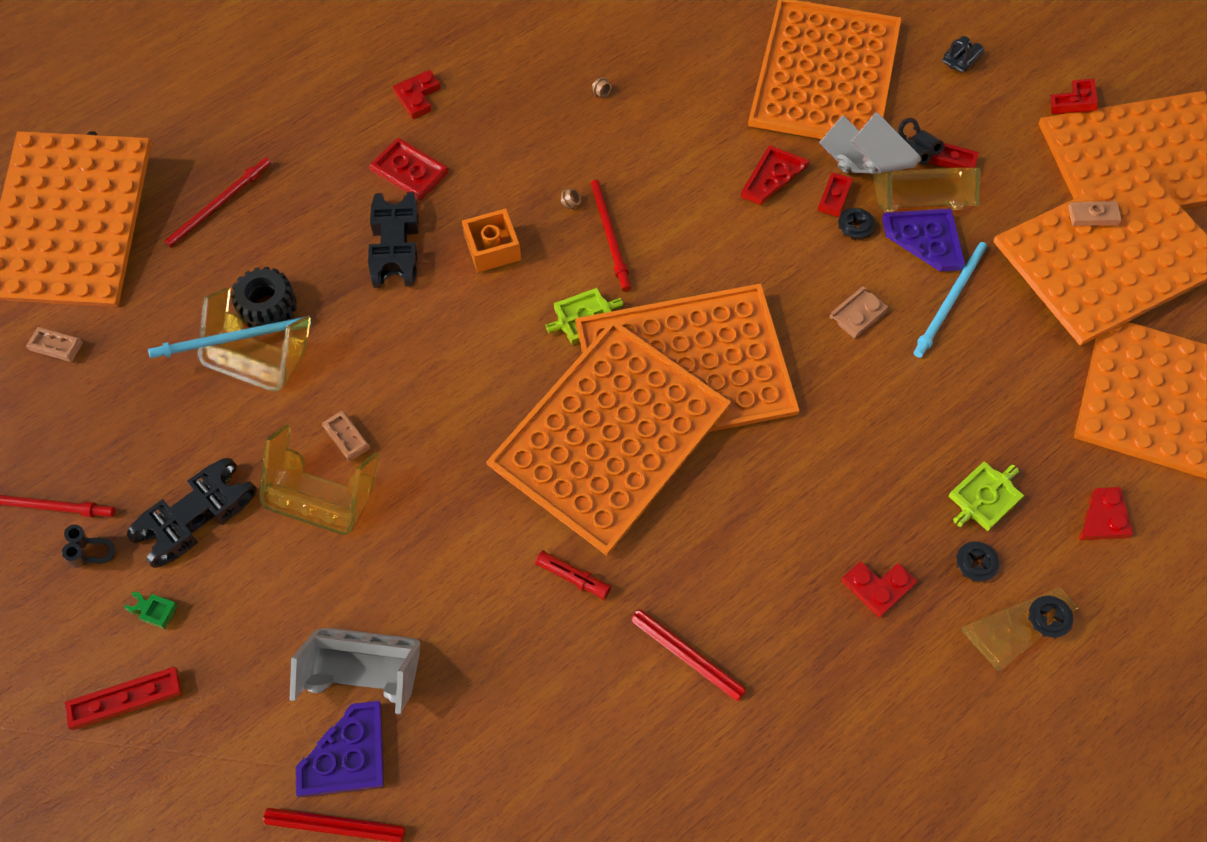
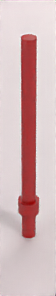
(250, 174)
(620, 268)
(86, 509)

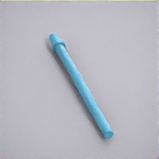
(925, 341)
(168, 349)

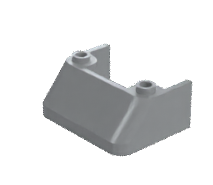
(870, 150)
(356, 660)

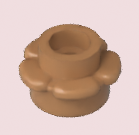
(601, 87)
(570, 198)

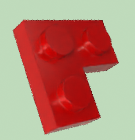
(413, 93)
(1080, 100)
(878, 593)

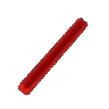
(689, 655)
(334, 825)

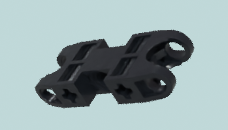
(393, 253)
(191, 512)

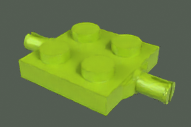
(580, 306)
(986, 495)

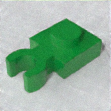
(153, 611)

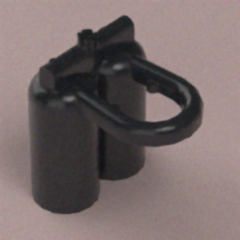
(963, 54)
(922, 142)
(77, 541)

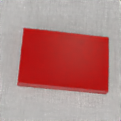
(409, 168)

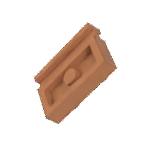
(858, 312)

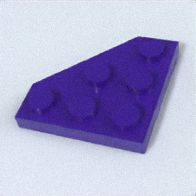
(928, 236)
(346, 756)

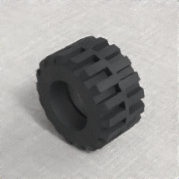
(258, 285)

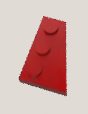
(772, 173)

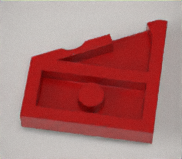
(1106, 516)

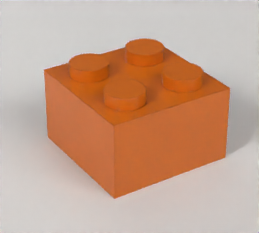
(491, 240)

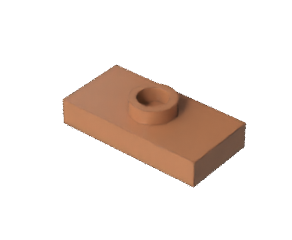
(1094, 213)
(54, 344)
(345, 436)

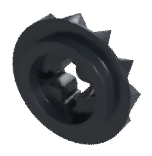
(861, 218)
(976, 550)
(1061, 613)

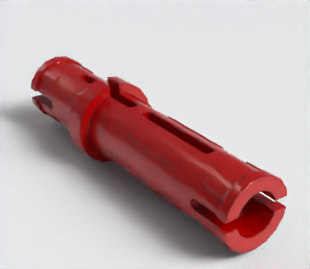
(581, 579)

